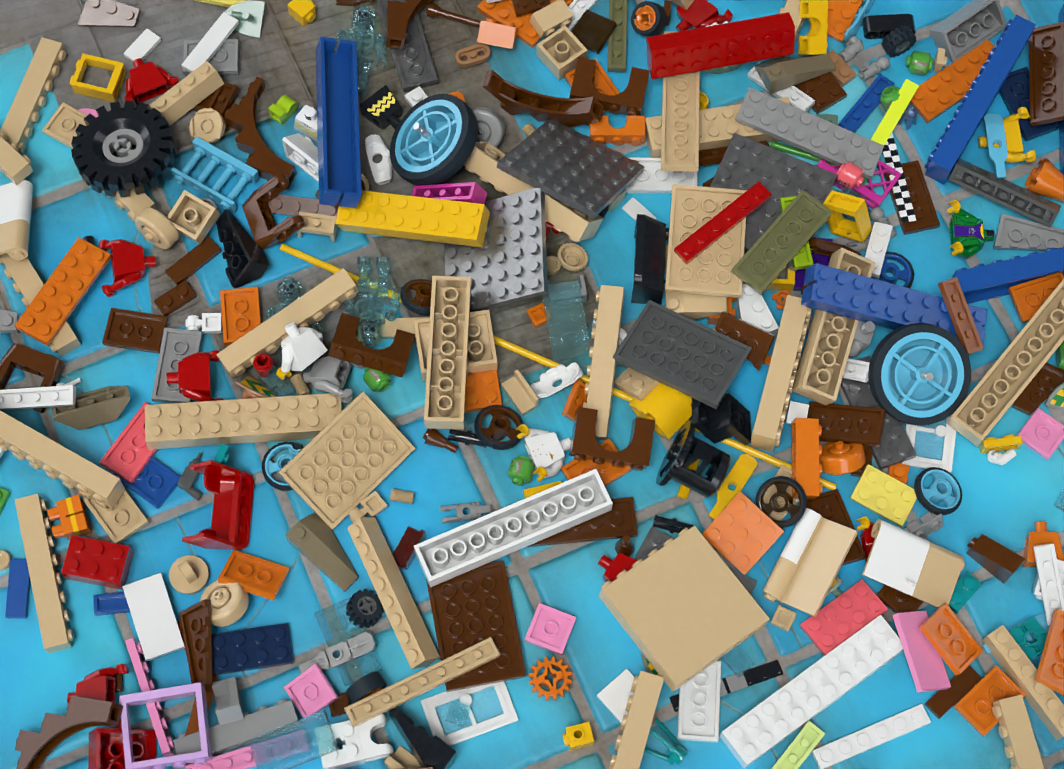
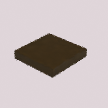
(593, 30)

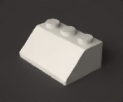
(302, 153)

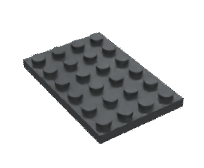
(682, 354)

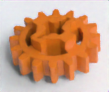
(558, 677)

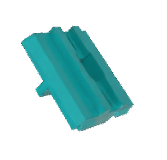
(1038, 635)

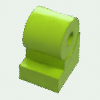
(283, 109)

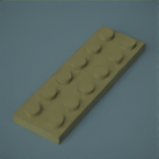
(781, 242)

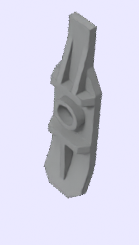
(348, 650)

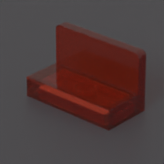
(405, 551)

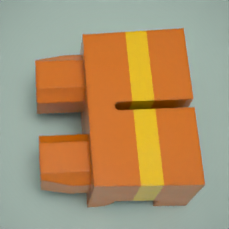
(72, 518)

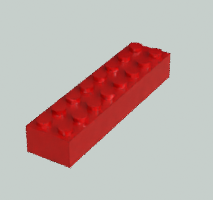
(720, 45)

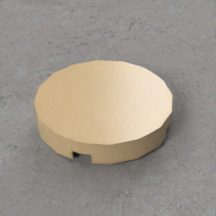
(207, 125)

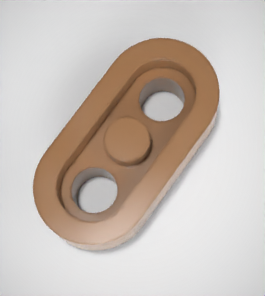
(472, 55)

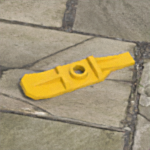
(738, 477)

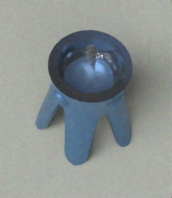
(909, 114)

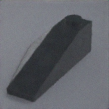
(243, 256)
(425, 749)

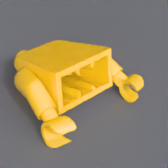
(1013, 138)

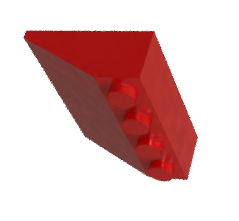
(107, 747)

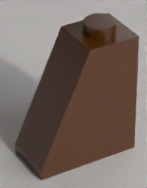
(994, 557)

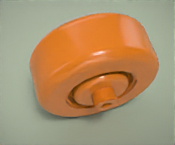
(841, 458)

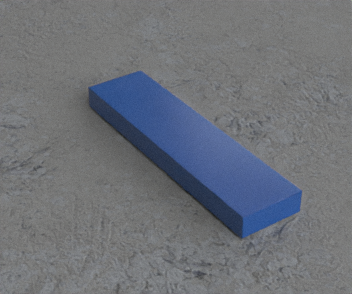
(865, 105)

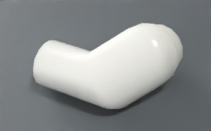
(1001, 458)

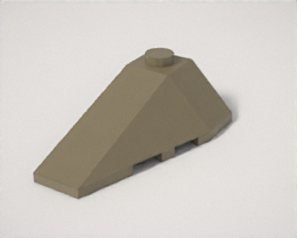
(787, 72)
(322, 549)

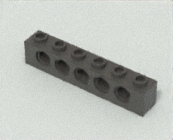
(1005, 193)

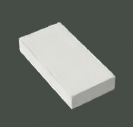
(142, 46)

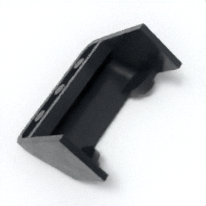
(649, 260)

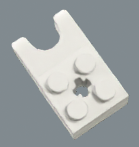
(358, 744)

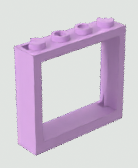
(158, 695)

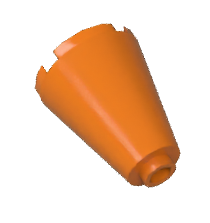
(1046, 181)

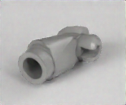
(850, 52)

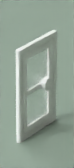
(932, 444)
(489, 710)

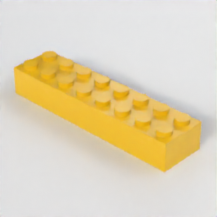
(416, 218)

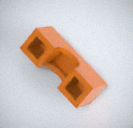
(631, 133)

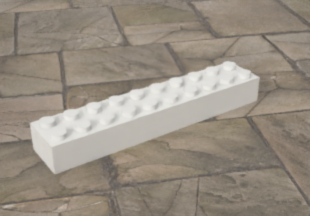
(513, 527)
(812, 691)

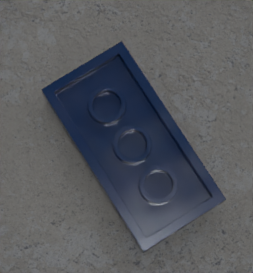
(1016, 94)
(251, 649)

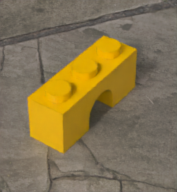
(816, 40)

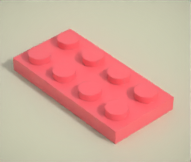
(843, 617)

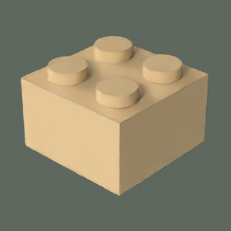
(560, 52)
(193, 217)

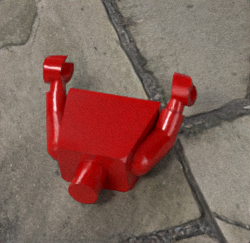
(700, 15)
(147, 81)
(127, 264)
(194, 376)
(99, 685)

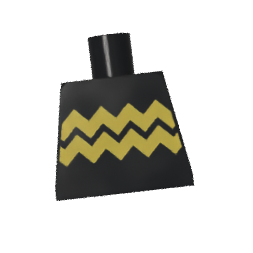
(382, 109)

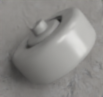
(490, 126)

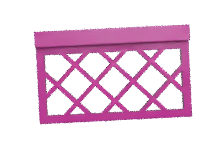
(872, 199)

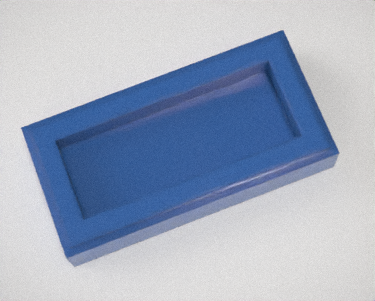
(110, 604)

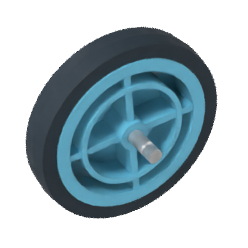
(433, 140)
(919, 374)

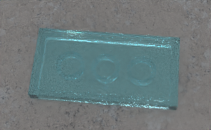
(566, 321)
(338, 628)
(294, 743)

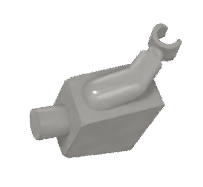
(330, 376)

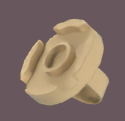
(189, 575)

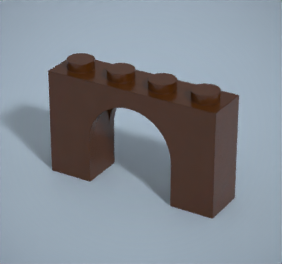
(627, 102)
(388, 360)
(585, 445)

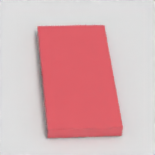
(129, 451)

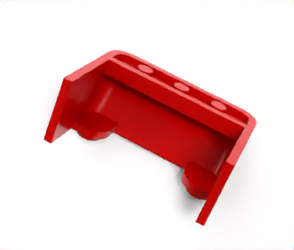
(231, 507)

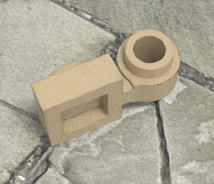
(371, 505)

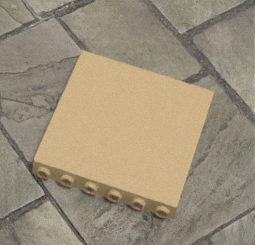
(683, 607)

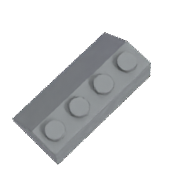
(968, 28)

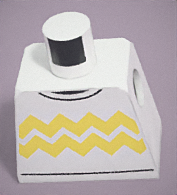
(306, 123)

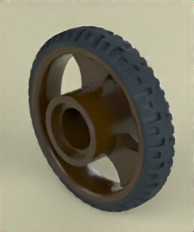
(782, 483)

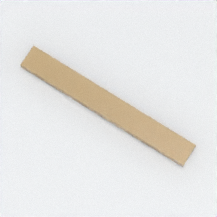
(422, 682)

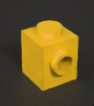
(303, 11)
(578, 736)

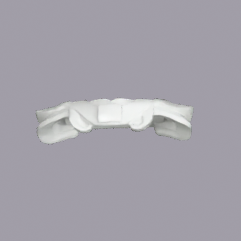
(381, 171)
(567, 374)

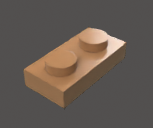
(843, 72)

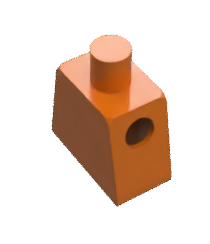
(1040, 537)

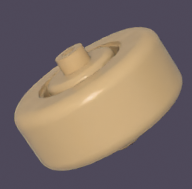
(156, 228)
(228, 602)

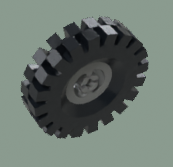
(116, 132)

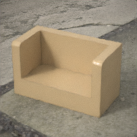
(319, 224)

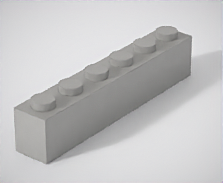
(238, 733)

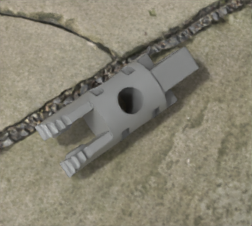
(473, 507)

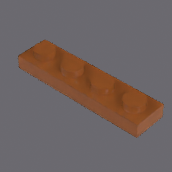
(960, 315)

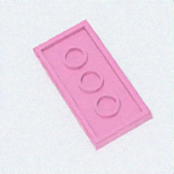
(923, 659)

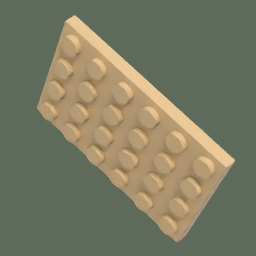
(712, 268)
(346, 460)

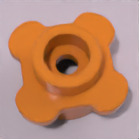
(778, 296)

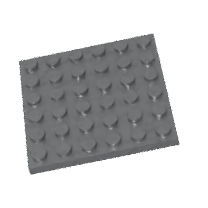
(571, 167)
(778, 172)
(512, 255)

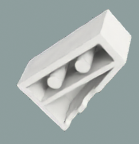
(755, 311)

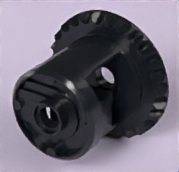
(690, 449)

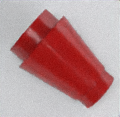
(263, 364)

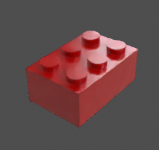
(97, 562)

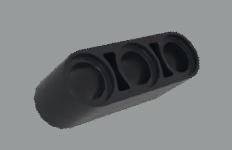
(880, 25)

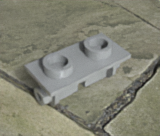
(930, 523)

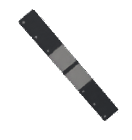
(749, 678)

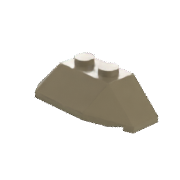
(94, 407)

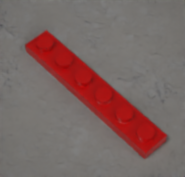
(722, 222)

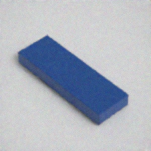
(18, 589)

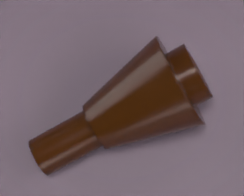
(435, 438)
(625, 546)

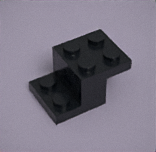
(724, 422)

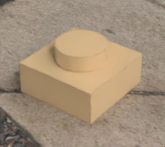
(940, 60)

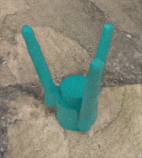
(676, 751)

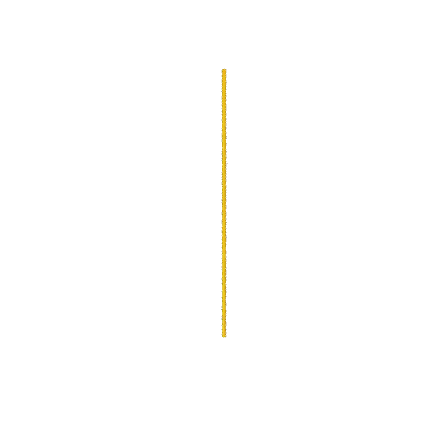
(549, 363)

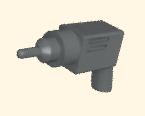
(189, 479)

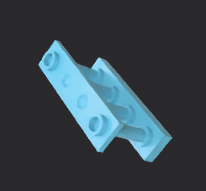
(216, 157)

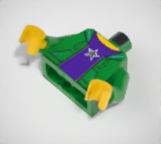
(966, 232)

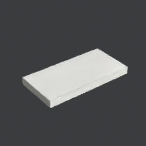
(655, 181)
(153, 617)
(700, 706)

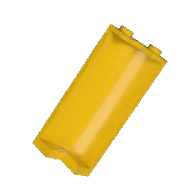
(666, 407)

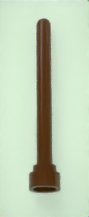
(435, 11)

